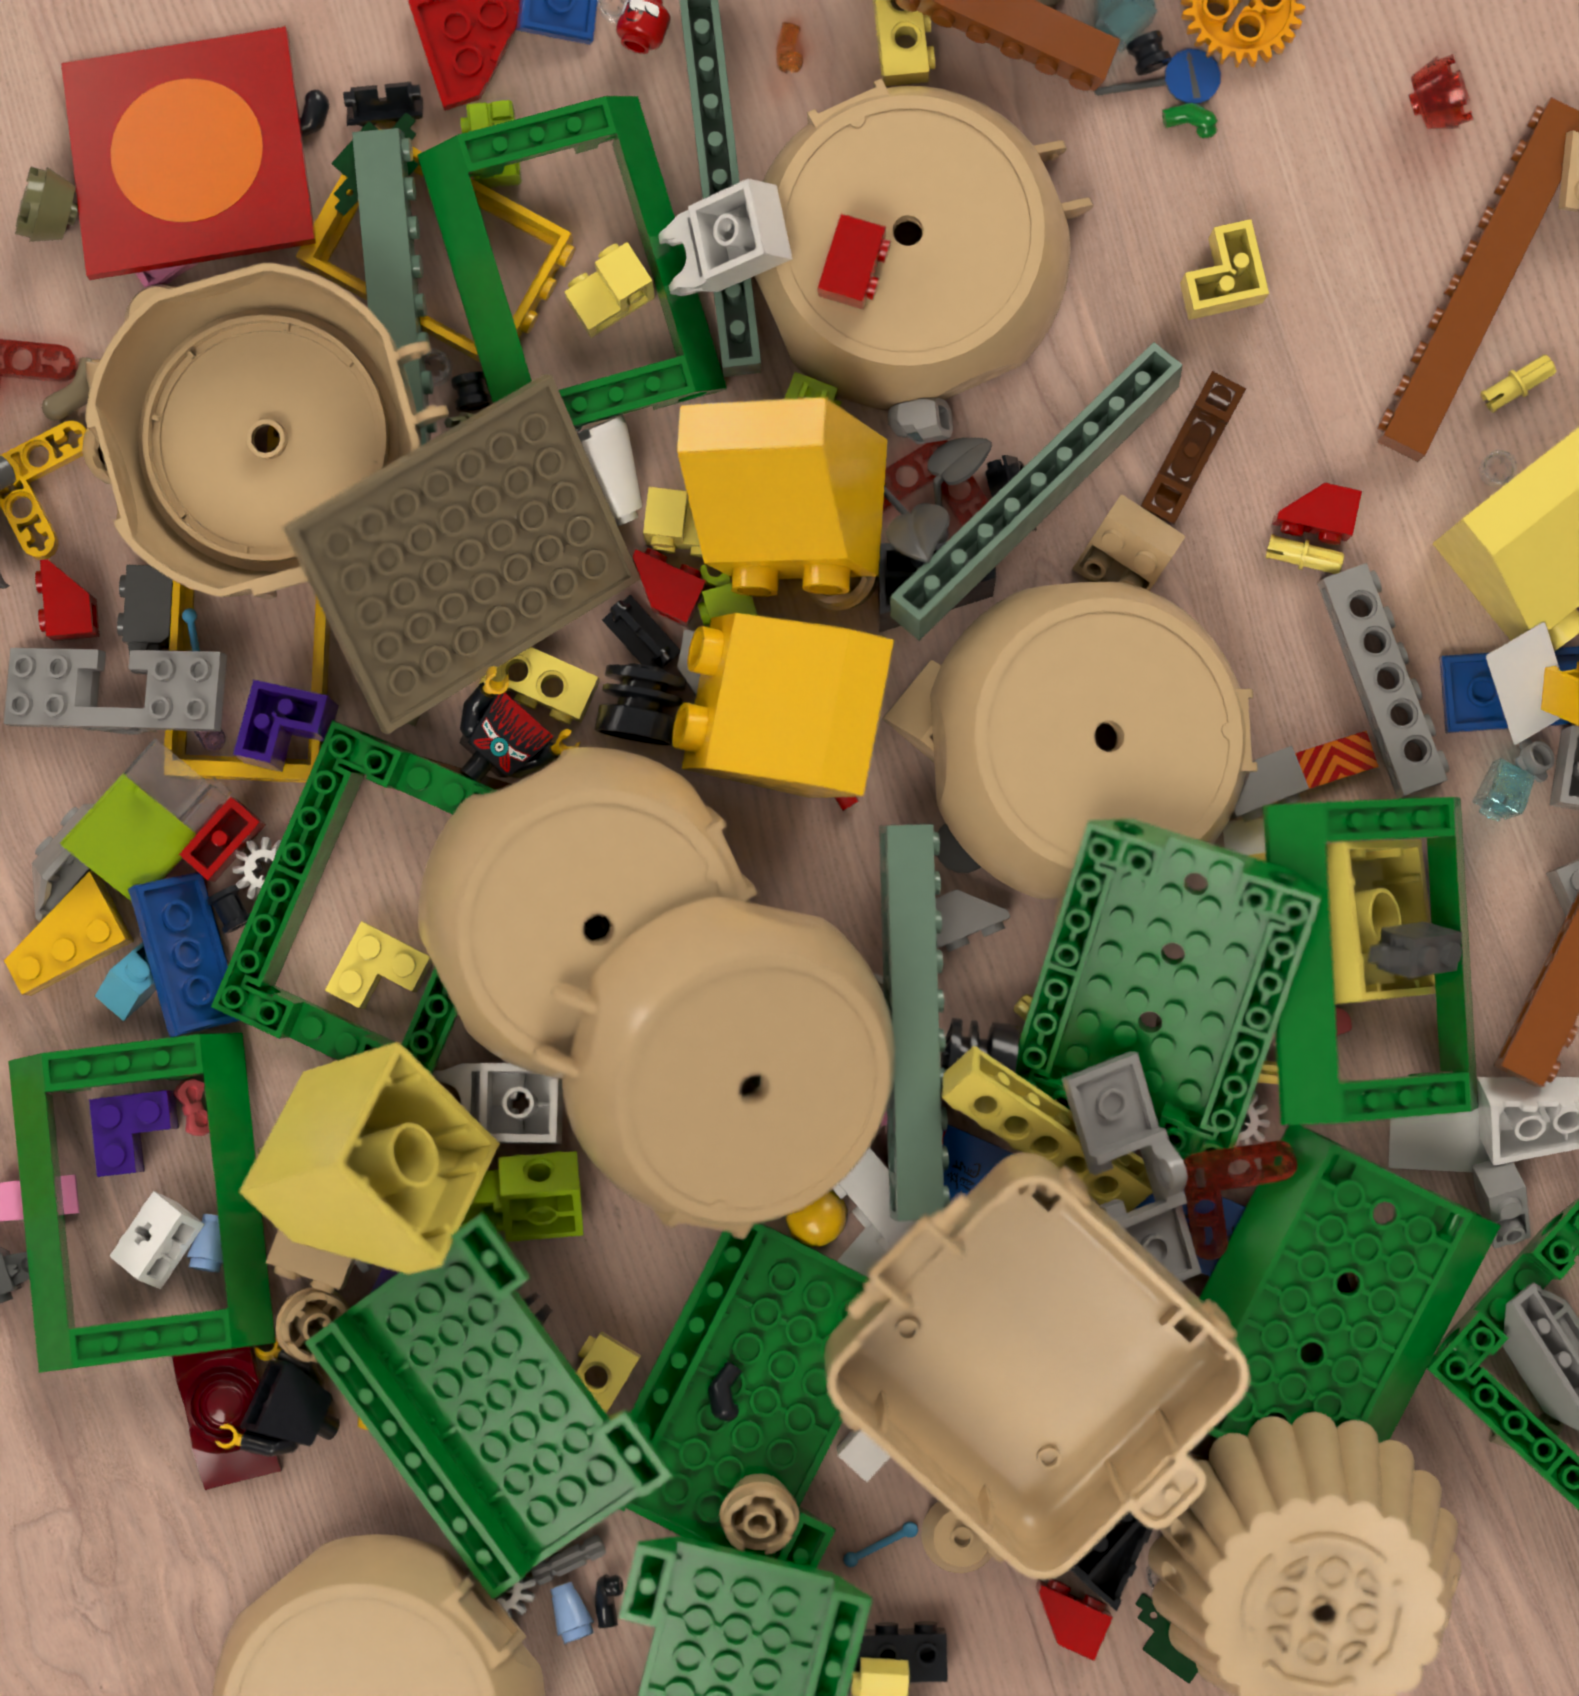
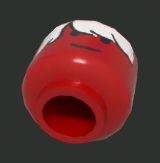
(643, 25)

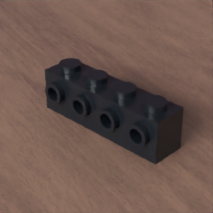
(922, 1646)

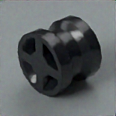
(1149, 53)
(471, 391)

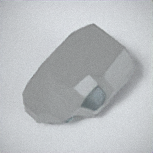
(922, 420)

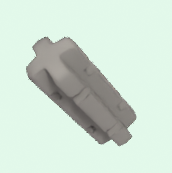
(568, 1559)

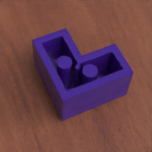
(275, 715)
(119, 1125)

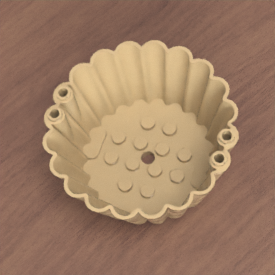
(1299, 1524)

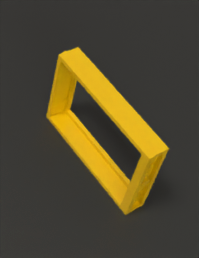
(332, 225)
(229, 766)

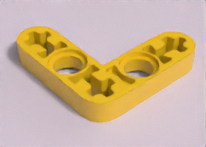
(26, 474)

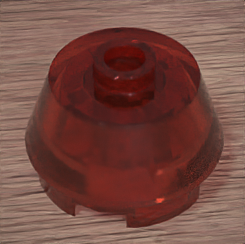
(1440, 95)

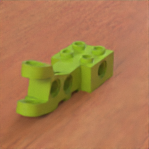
(532, 1197)

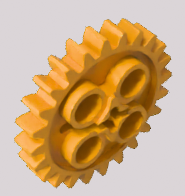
(1271, 25)

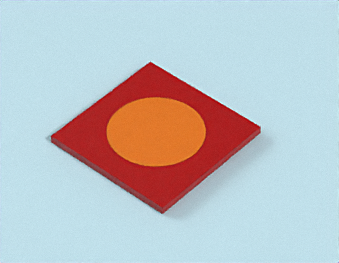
(188, 153)

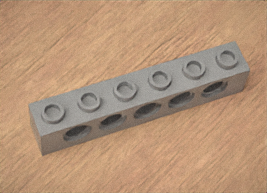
(1377, 702)

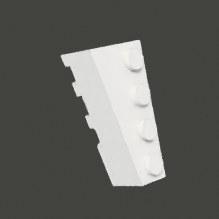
(1527, 1120)

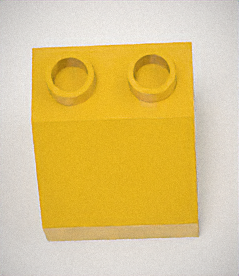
(784, 492)
(783, 704)

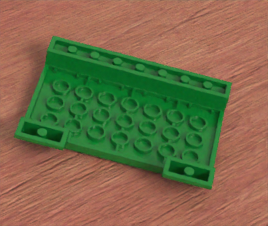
(770, 1314)
(485, 1410)
(741, 1622)

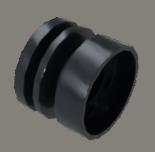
(640, 704)
(1000, 1043)

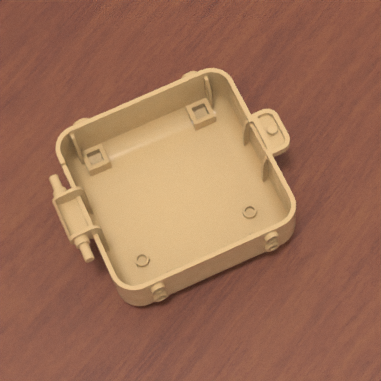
(1036, 1367)

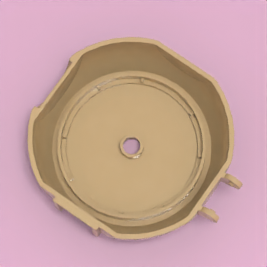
(962, 297)
(197, 382)
(1022, 715)
(540, 858)
(681, 1025)
(376, 1623)

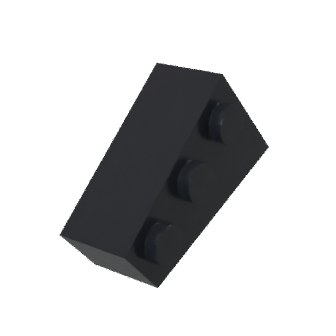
(897, 568)
(1113, 1559)

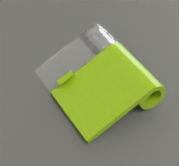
(145, 819)

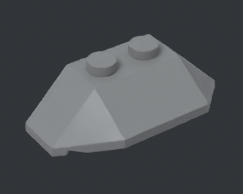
(55, 868)
(1546, 1350)

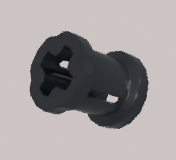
(229, 909)

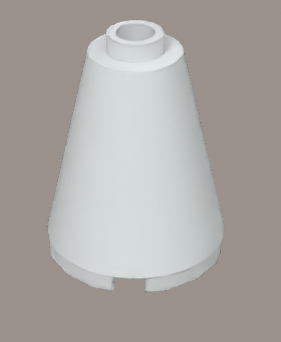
(614, 466)

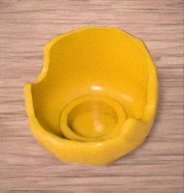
(819, 1221)

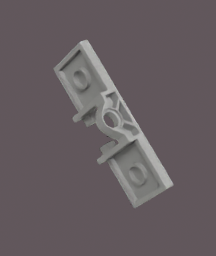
(63, 690)
(1117, 1118)

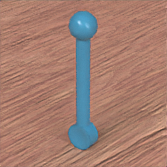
(189, 616)
(909, 1530)

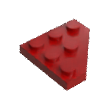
(464, 43)

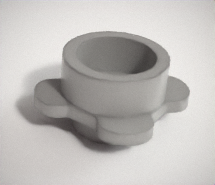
(1535, 758)

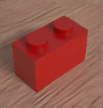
(853, 262)
(221, 839)

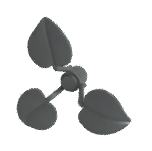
(927, 524)

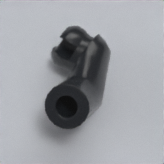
(314, 112)
(720, 1393)

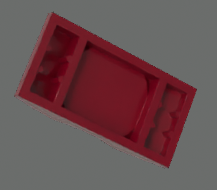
(218, 1392)

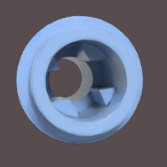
(206, 1248)
(570, 1613)

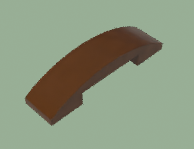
(1192, 447)

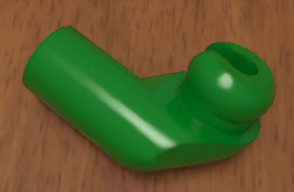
(1191, 114)

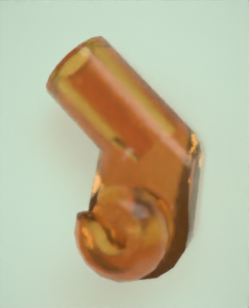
(786, 56)

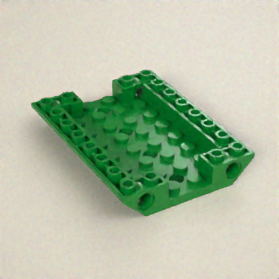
(1213, 1002)
(1284, 1293)

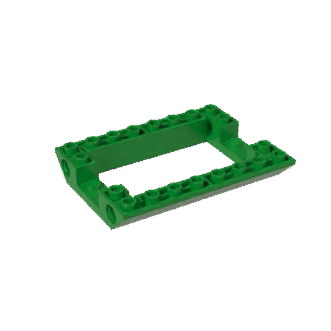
(475, 271)
(301, 858)
(1307, 1024)
(241, 1226)
(1482, 1334)

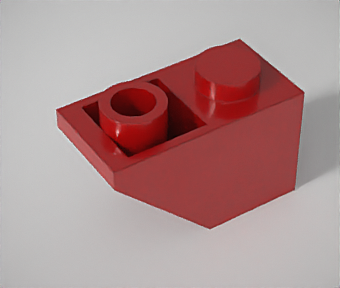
(1324, 512)
(669, 589)
(68, 607)
(1074, 1622)

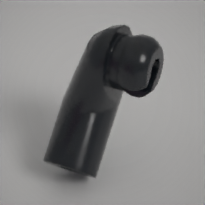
(606, 1589)

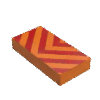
(1337, 759)

